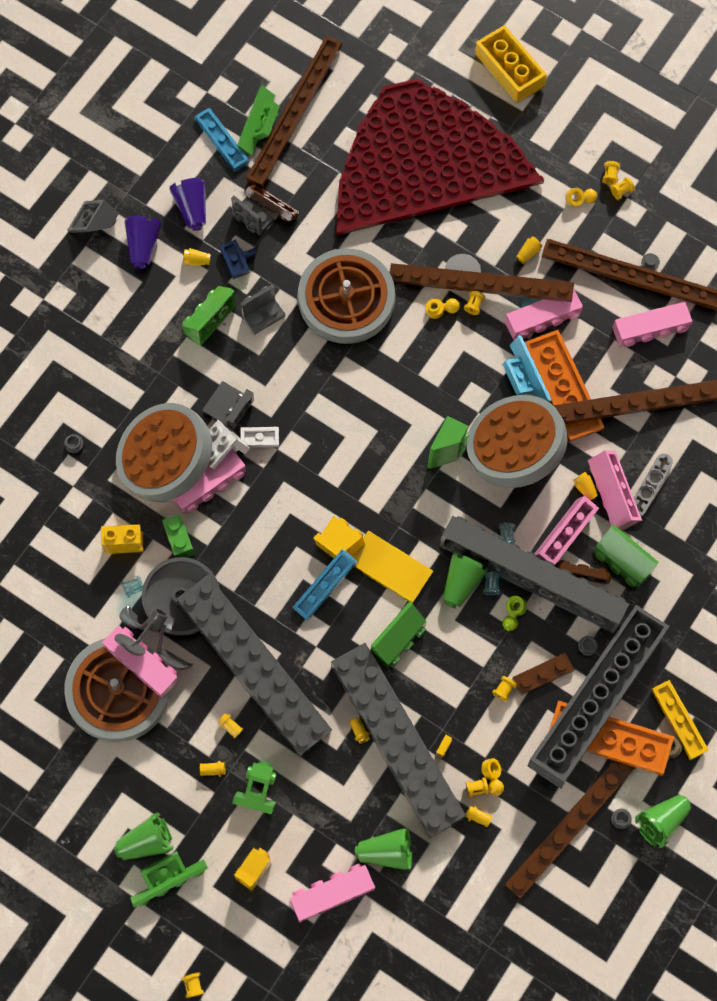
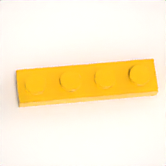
(679, 719)

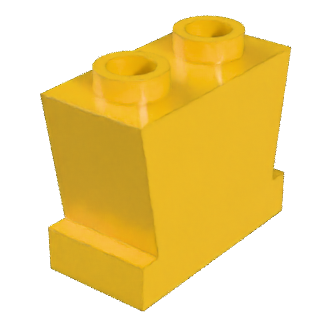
(339, 536)
(122, 539)
(253, 868)

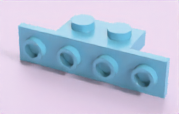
(524, 373)

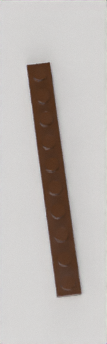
(294, 111)
(630, 274)
(482, 282)
(638, 402)
(568, 828)

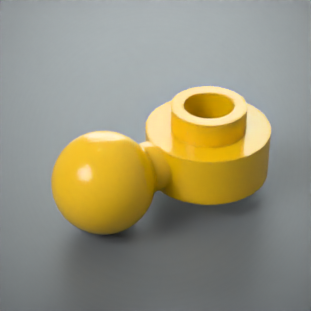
(588, 196)
(450, 306)
(492, 770)

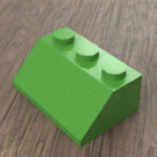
(209, 314)
(449, 443)
(625, 557)
(398, 636)

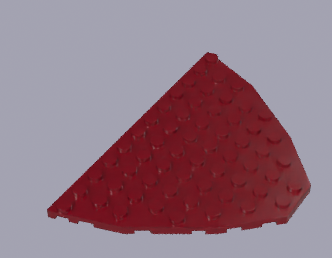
(423, 156)

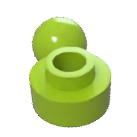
(510, 622)

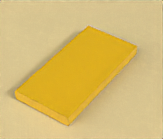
(391, 567)

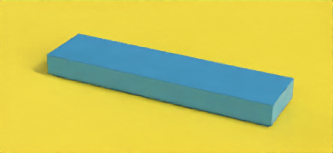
(222, 139)
(325, 584)

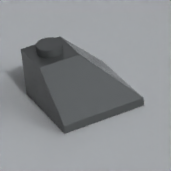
(93, 216)

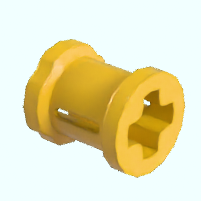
(611, 172)
(622, 188)
(474, 302)
(504, 688)
(477, 788)
(192, 985)

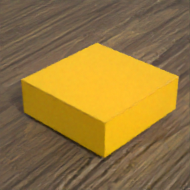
(443, 746)

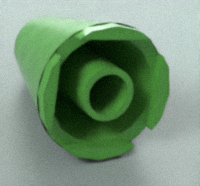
(462, 579)
(663, 820)
(145, 840)
(387, 850)

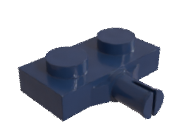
(236, 258)

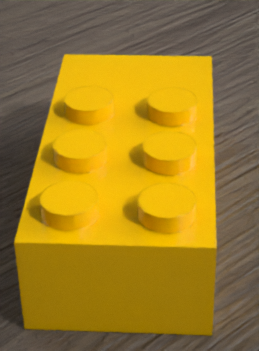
(510, 64)

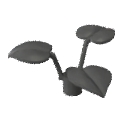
(154, 623)

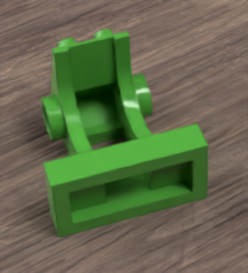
(261, 773)

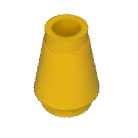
(529, 249)
(194, 257)
(585, 486)

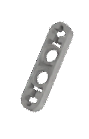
(648, 485)

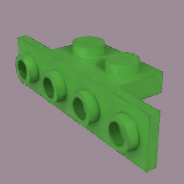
(259, 121)
(165, 875)

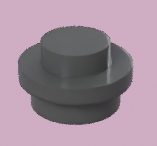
(650, 261)
(73, 443)
(587, 645)
(621, 818)

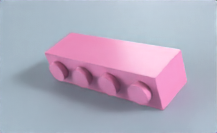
(541, 315)
(652, 324)
(212, 481)
(614, 490)
(566, 530)
(145, 667)
(331, 893)

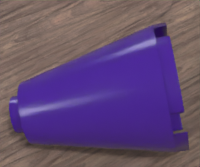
(191, 201)
(141, 239)

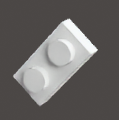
(260, 437)

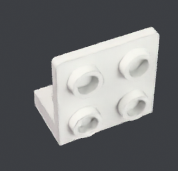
(222, 442)

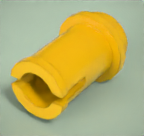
(229, 725)
(360, 732)
(212, 769)
(478, 816)

